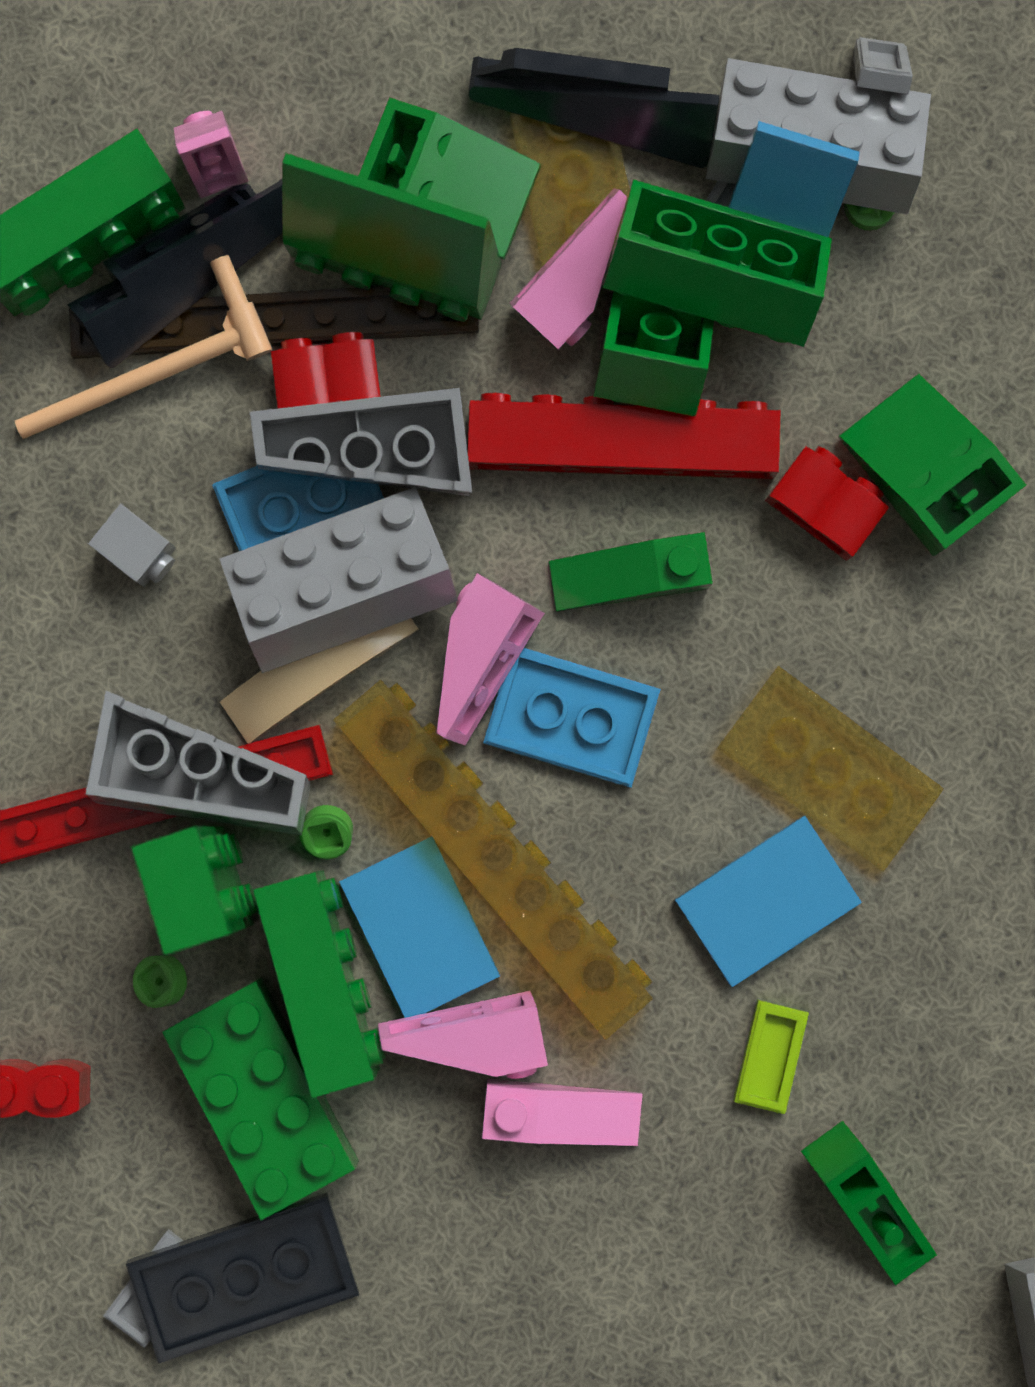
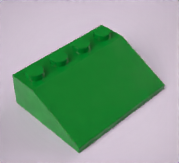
(388, 239)

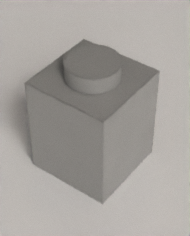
(134, 547)

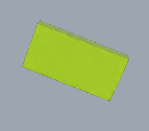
(771, 1056)

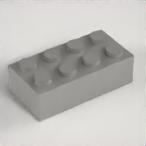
(879, 124)
(338, 579)

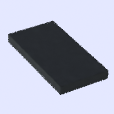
(242, 1278)

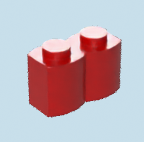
(325, 372)
(828, 502)
(44, 1090)

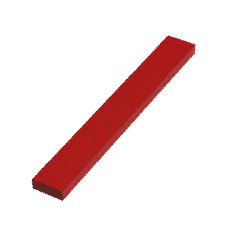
(77, 818)

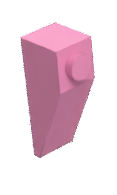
(209, 152)
(569, 282)
(481, 650)
(481, 1037)
(560, 1114)

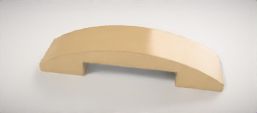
(278, 693)

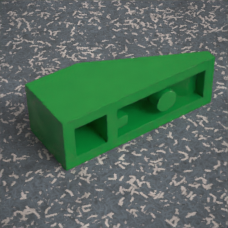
(632, 572)
(869, 1202)

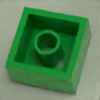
(653, 356)

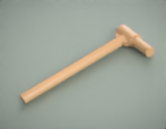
(242, 335)

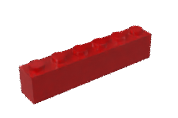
(622, 438)

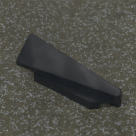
(600, 99)
(173, 270)

